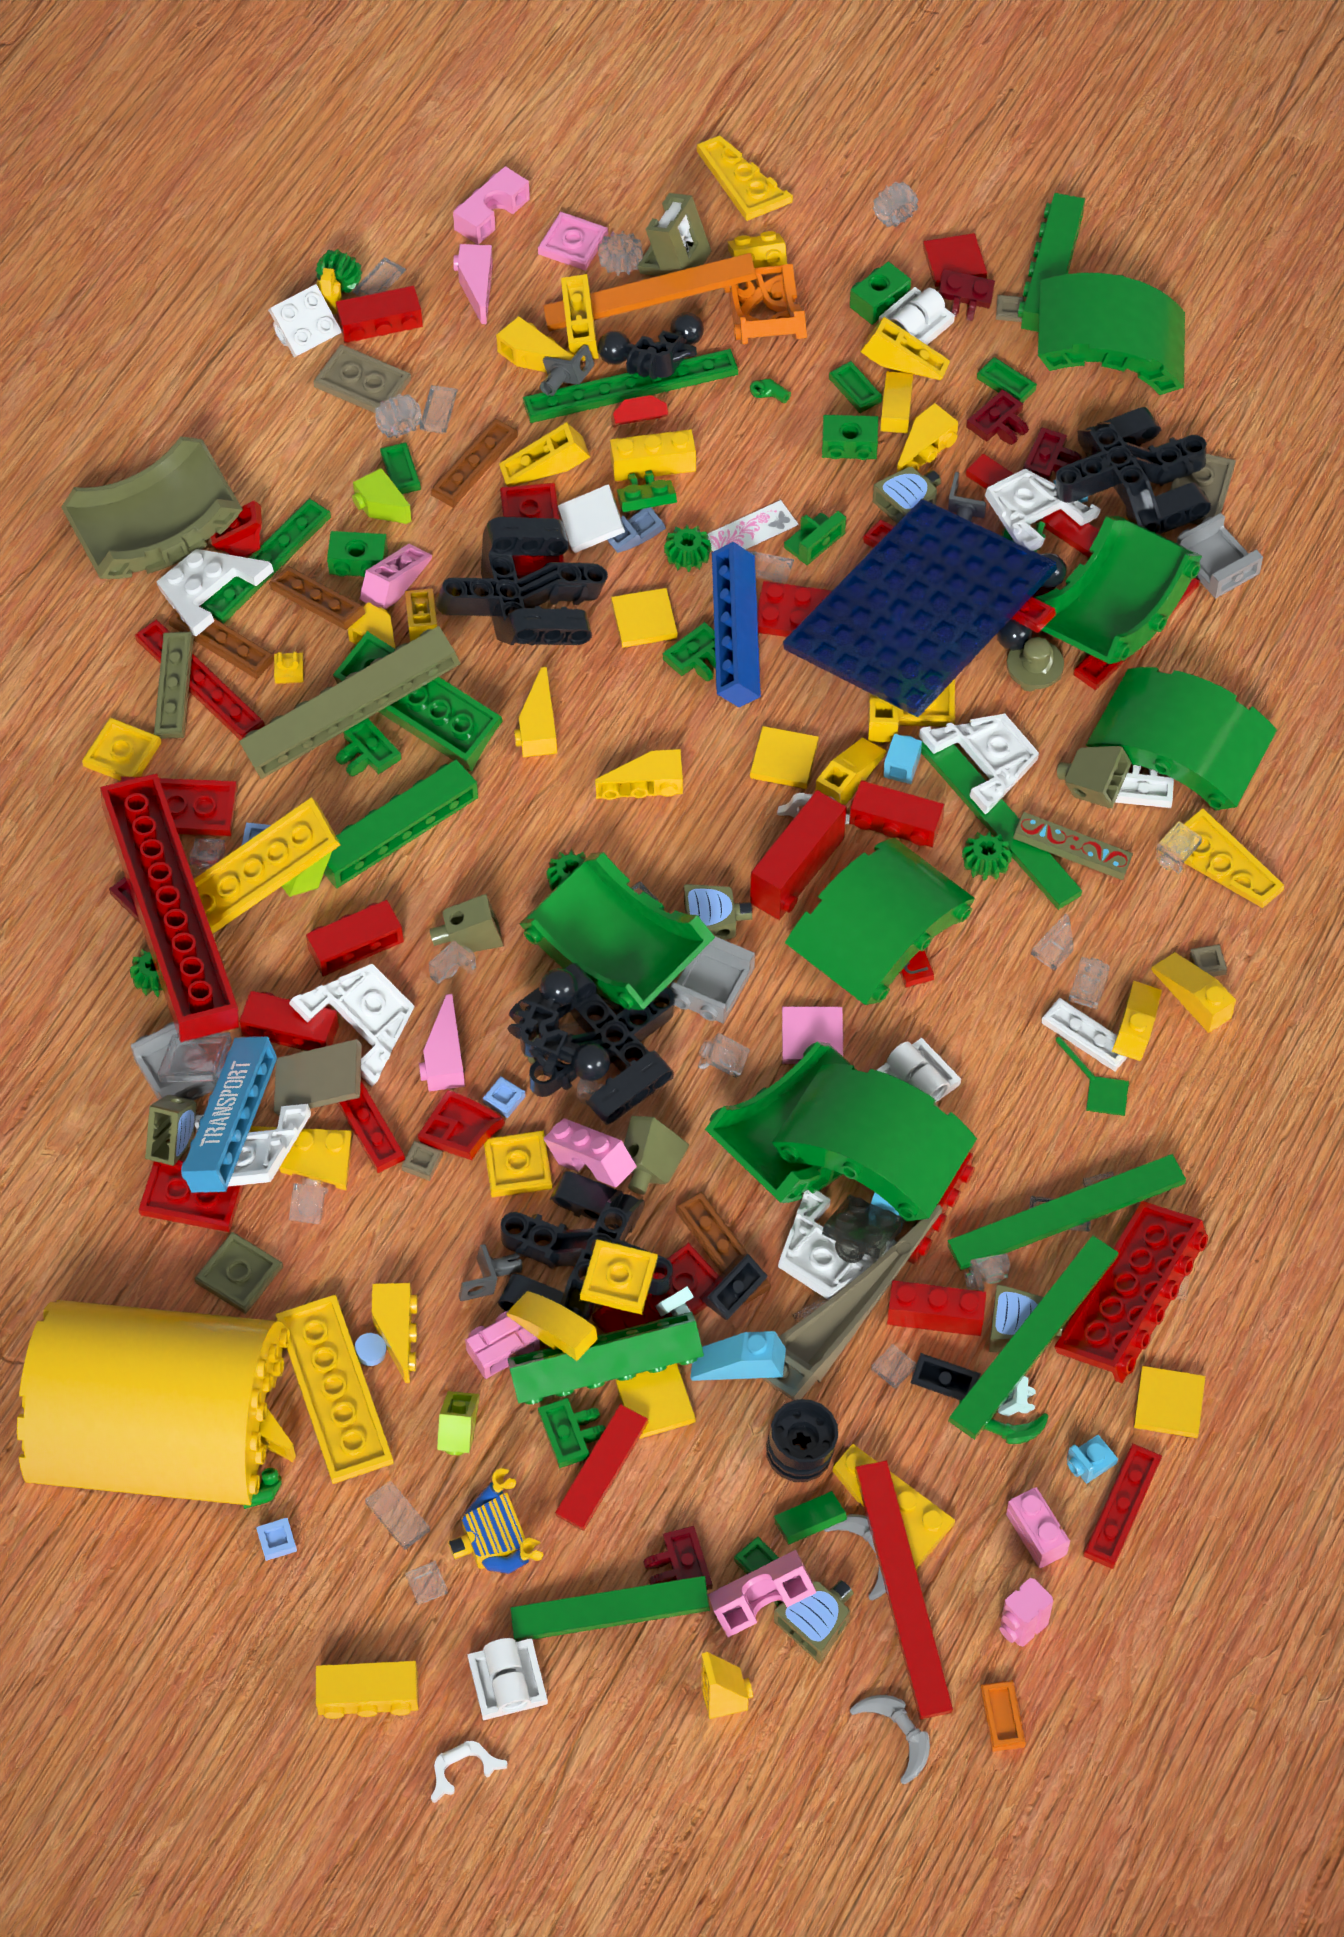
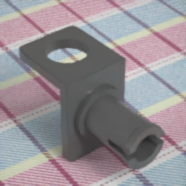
(565, 371)
(962, 506)
(490, 1271)

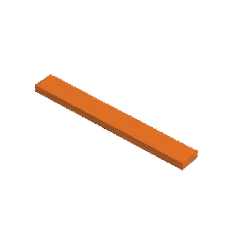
(660, 289)

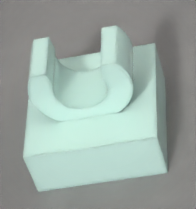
(675, 1303)
(1018, 1399)

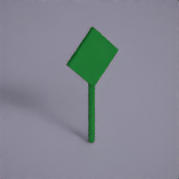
(1104, 1094)

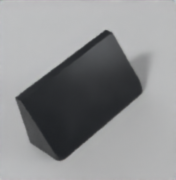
(734, 1286)
(944, 1377)

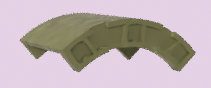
(153, 514)

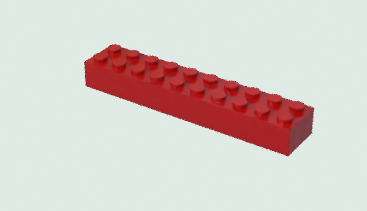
(169, 908)

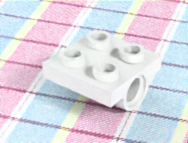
(921, 314)
(304, 321)
(921, 1068)
(507, 1677)

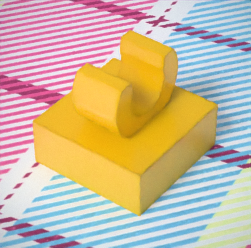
(288, 668)

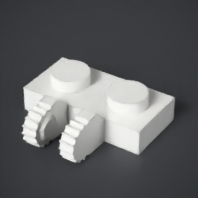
(1146, 789)

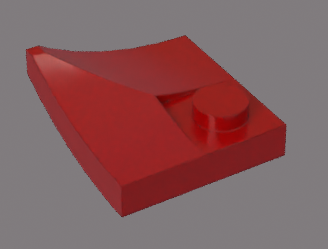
(460, 1126)

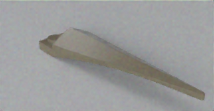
(823, 1334)

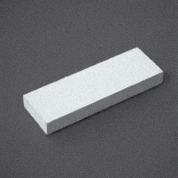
(1083, 1033)

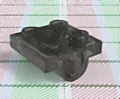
(862, 1229)

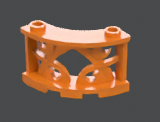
(790, 317)

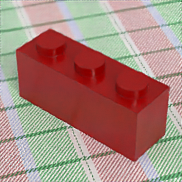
(379, 314)
(896, 814)
(354, 937)
(283, 1025)
(936, 1308)

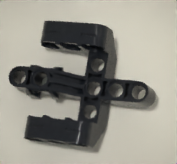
(1120, 462)
(516, 601)
(637, 1078)
(575, 1246)

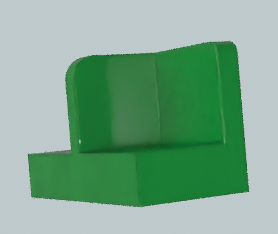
(816, 536)

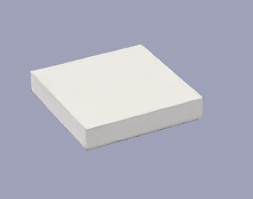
(591, 518)

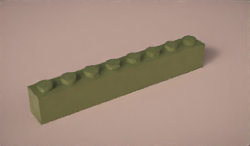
(349, 702)

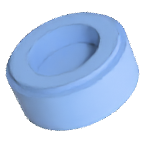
(370, 1349)

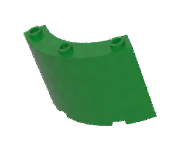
(1114, 324)
(1121, 591)
(1186, 732)
(878, 919)
(615, 933)
(751, 1127)
(877, 1135)

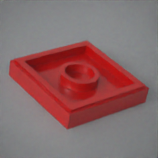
(954, 254)

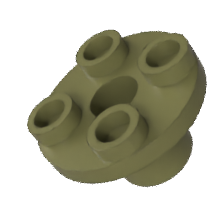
(1036, 664)

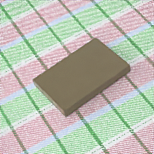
(361, 378)
(1213, 481)
(319, 1076)

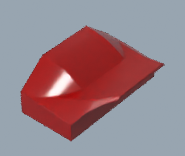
(639, 410)
(243, 534)

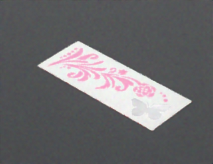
(754, 527)

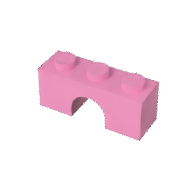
(503, 191)
(579, 1145)
(777, 1581)

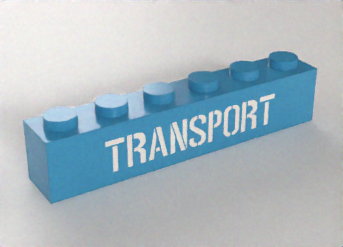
(229, 1115)

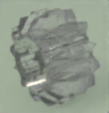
(895, 204)
(620, 253)
(398, 416)

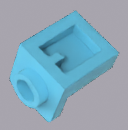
(1090, 1459)

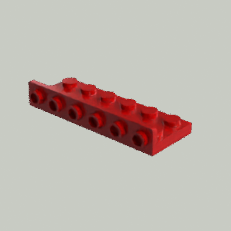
(1135, 1290)

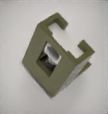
(675, 240)

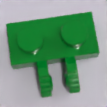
(645, 496)
(692, 651)
(371, 745)
(564, 1432)

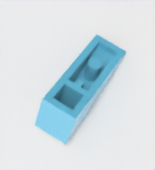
(741, 1357)

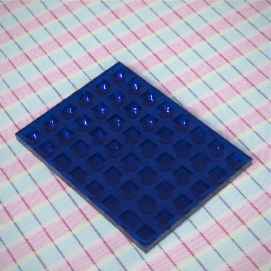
(919, 607)

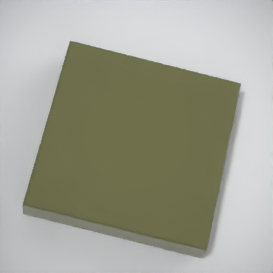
(238, 1272)

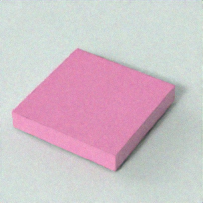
(572, 241)
(808, 1025)

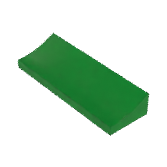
(433, 712)

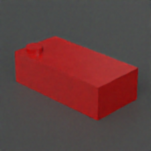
(797, 855)

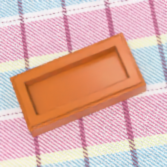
(1002, 1716)

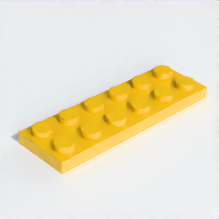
(265, 863)
(335, 1390)

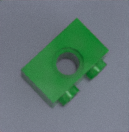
(879, 292)
(850, 437)
(355, 552)

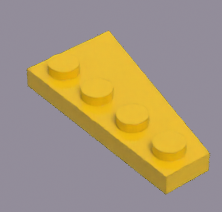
(741, 180)
(1230, 862)
(318, 1155)
(922, 1519)

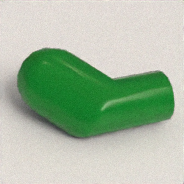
(769, 388)
(268, 1488)

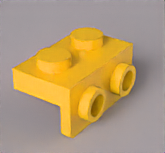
(766, 249)

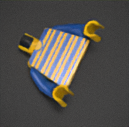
(494, 1530)

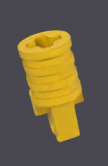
(330, 288)

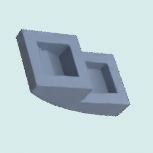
(637, 530)

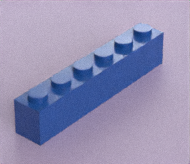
(735, 625)

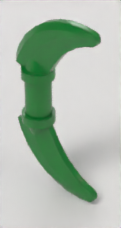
(1017, 1433)

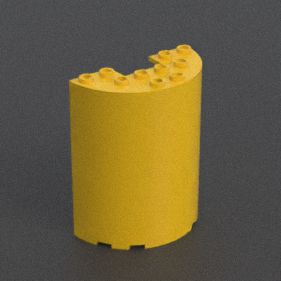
(148, 1400)

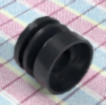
(803, 1424)

